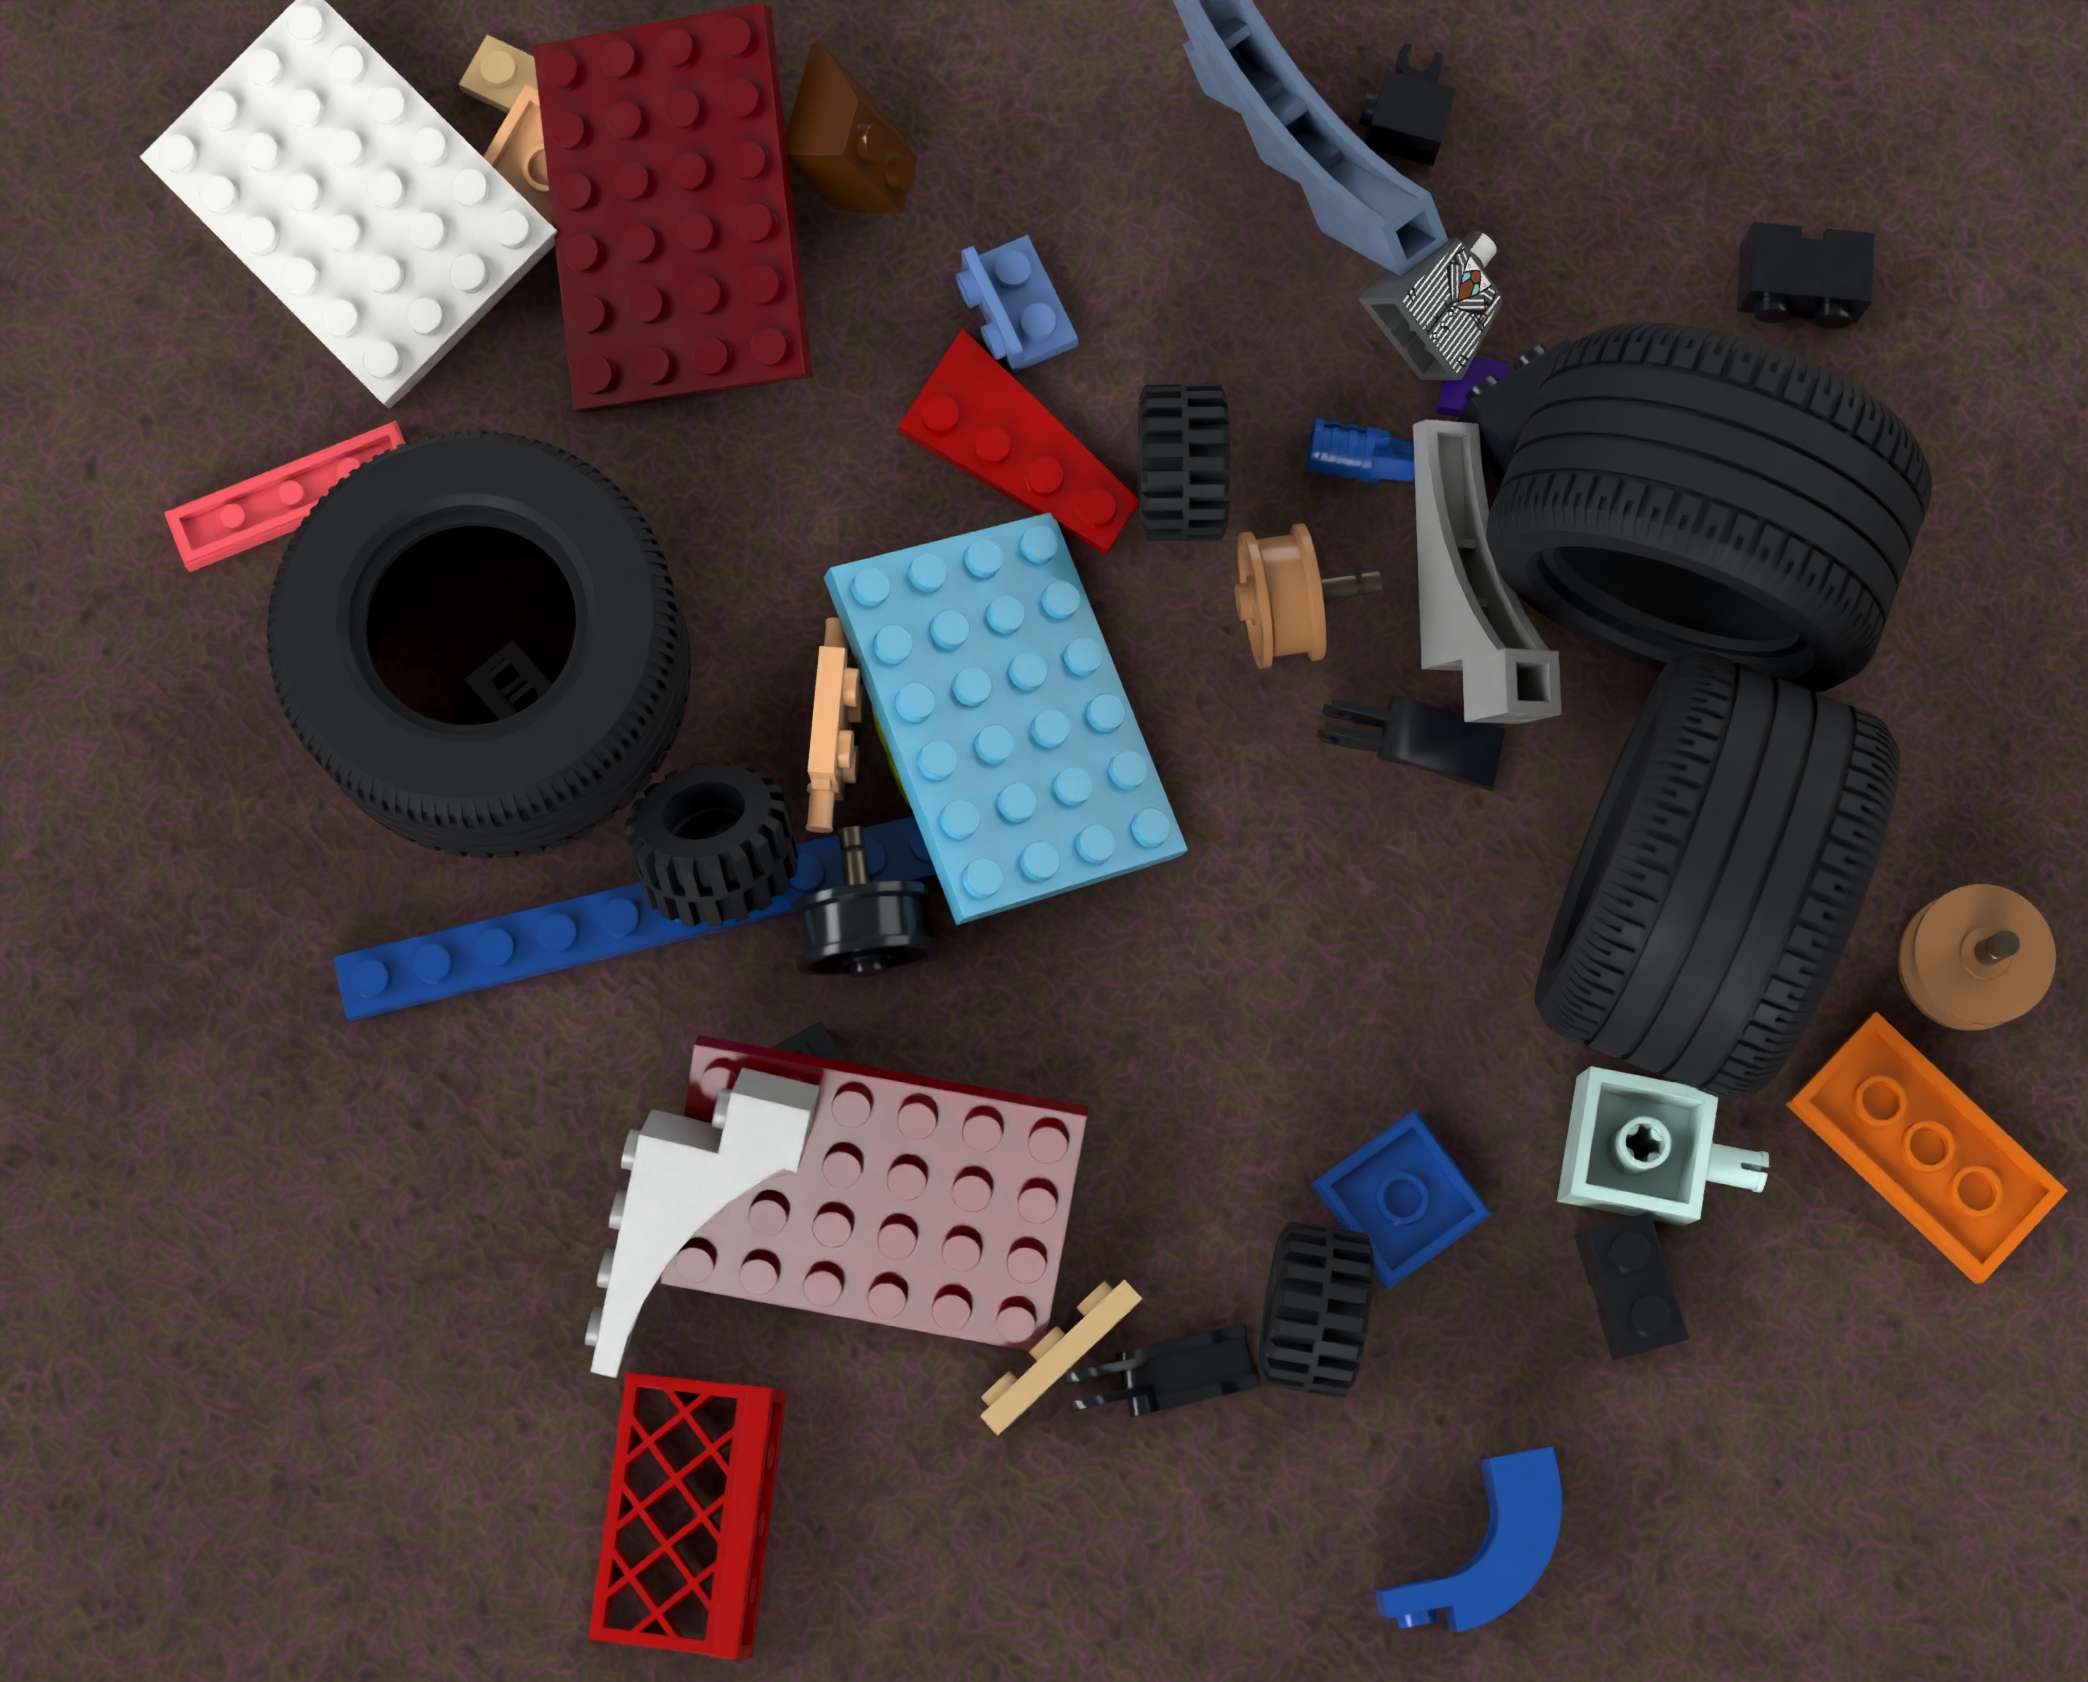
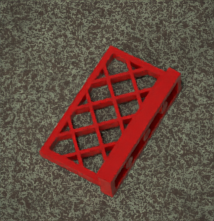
(743, 1527)

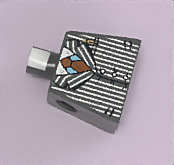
(1439, 307)

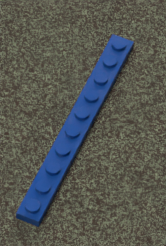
(588, 930)

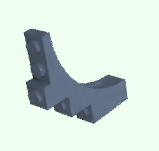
(1296, 133)

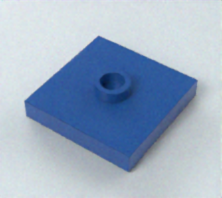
(1402, 1196)

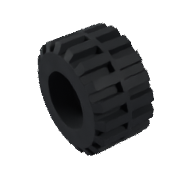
(1183, 462)
(712, 843)
(1316, 1309)

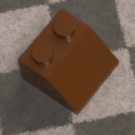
(847, 140)

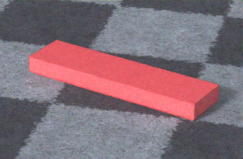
(271, 501)

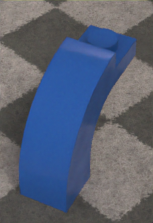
(1518, 1544)

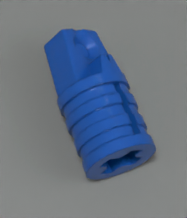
(1358, 453)

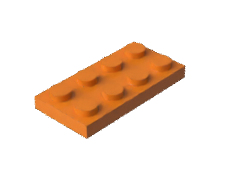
(1926, 1148)

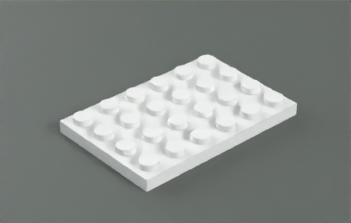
(350, 198)

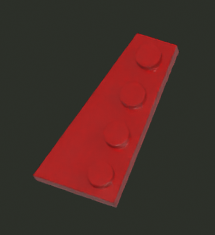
(1007, 440)

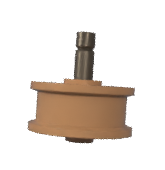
(1285, 595)
(1976, 957)

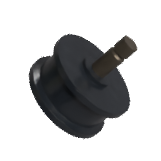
(863, 924)

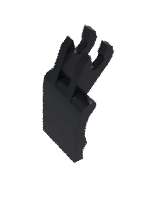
(1420, 738)
(1175, 1372)

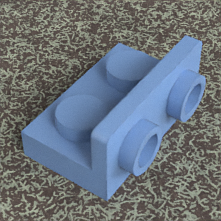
(1017, 303)

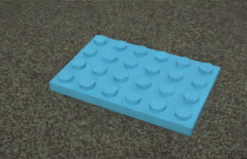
(1004, 716)

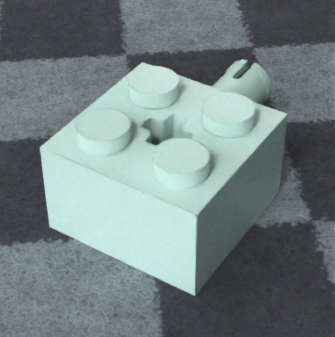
(1681, 1156)

